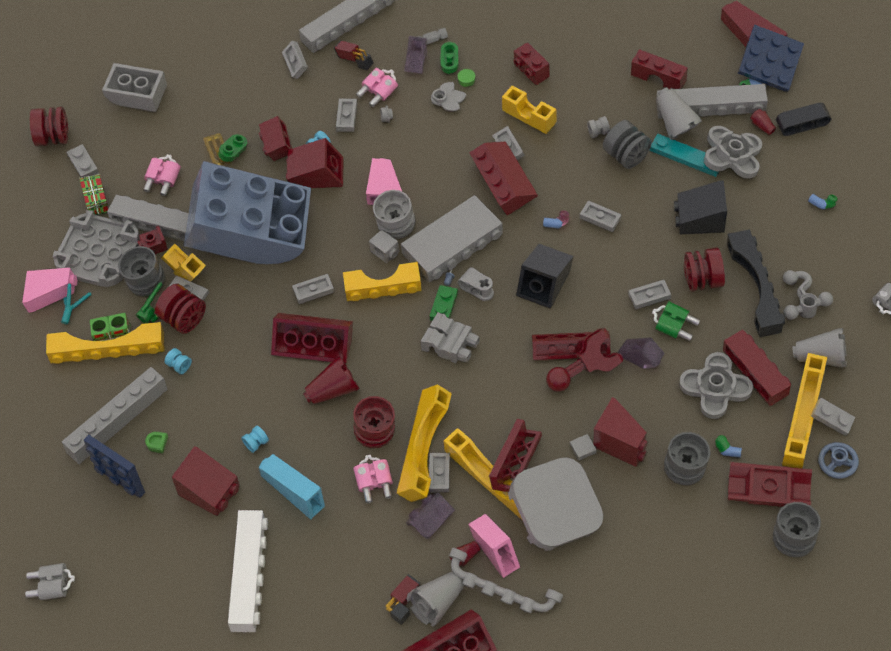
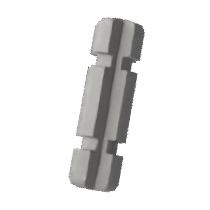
(434, 36)

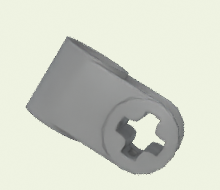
(476, 284)

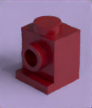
(153, 240)

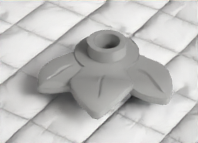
(449, 97)

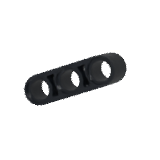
(803, 119)

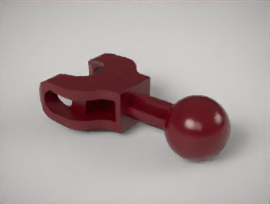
(589, 359)

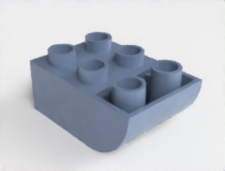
(246, 215)

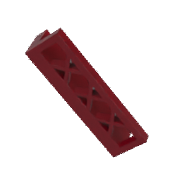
(562, 345)
(509, 458)

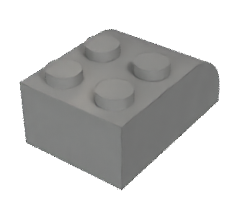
(135, 87)

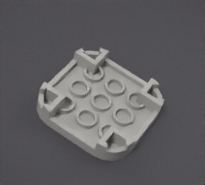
(95, 247)
(556, 503)

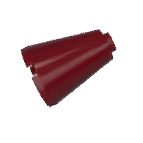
(331, 383)

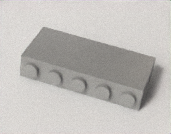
(452, 238)

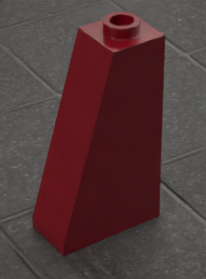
(742, 19)

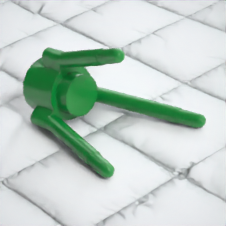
(147, 312)

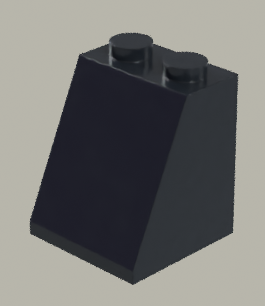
(702, 209)
(543, 275)

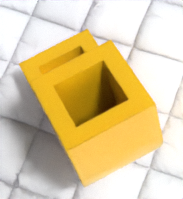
(182, 264)

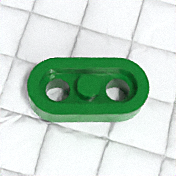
(449, 57)
(235, 144)

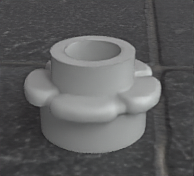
(386, 114)

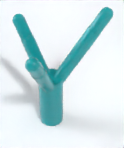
(68, 308)

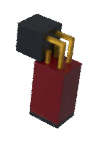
(352, 52)
(399, 596)

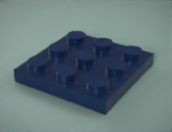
(770, 58)
(114, 466)

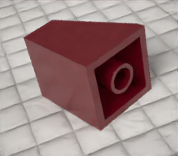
(315, 165)
(620, 435)
(205, 482)

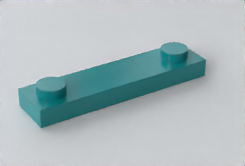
(681, 153)

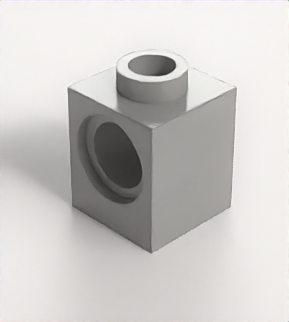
(384, 246)

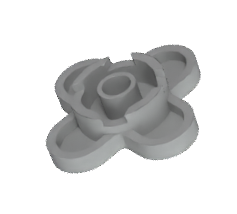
(733, 152)
(716, 385)

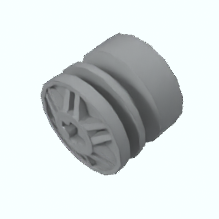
(394, 213)

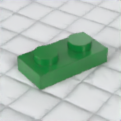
(444, 301)

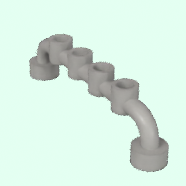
(490, 588)

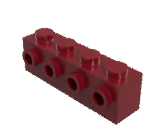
(757, 367)

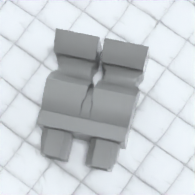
(452, 341)

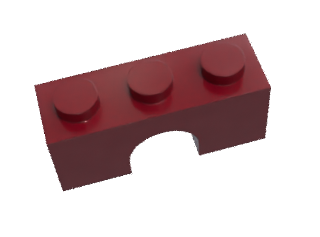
(646, 64)

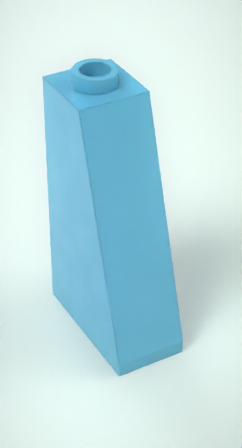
(292, 485)

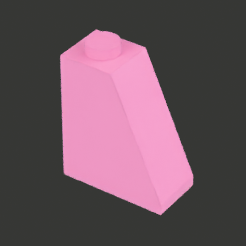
(381, 179)
(47, 287)
(495, 545)

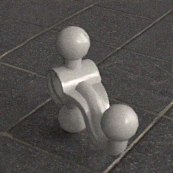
(808, 301)

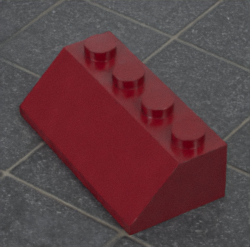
(503, 175)
(311, 337)
(460, 634)

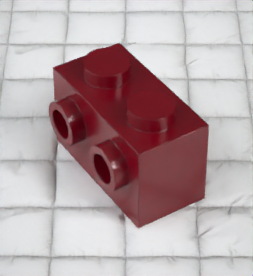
(531, 63)
(275, 138)

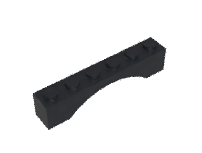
(744, 252)

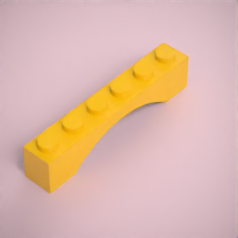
(144, 339)
(805, 404)
(476, 464)
(415, 477)

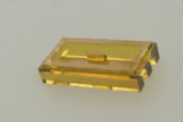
(212, 138)

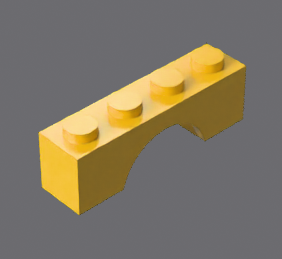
(360, 286)

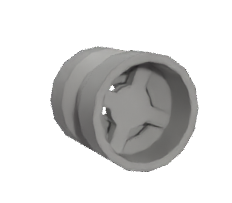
(598, 127)

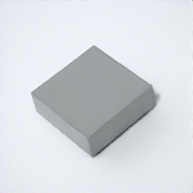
(583, 447)

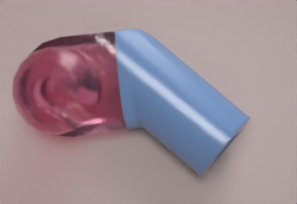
(560, 221)

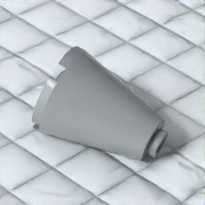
(676, 113)
(828, 344)
(435, 598)

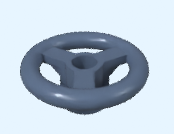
(838, 450)

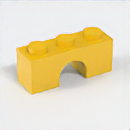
(516, 104)

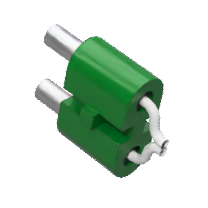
(673, 320)

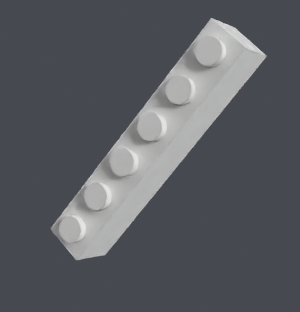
(247, 571)

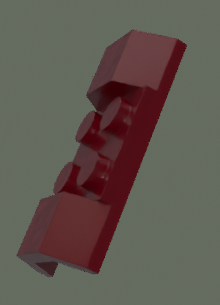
(769, 484)

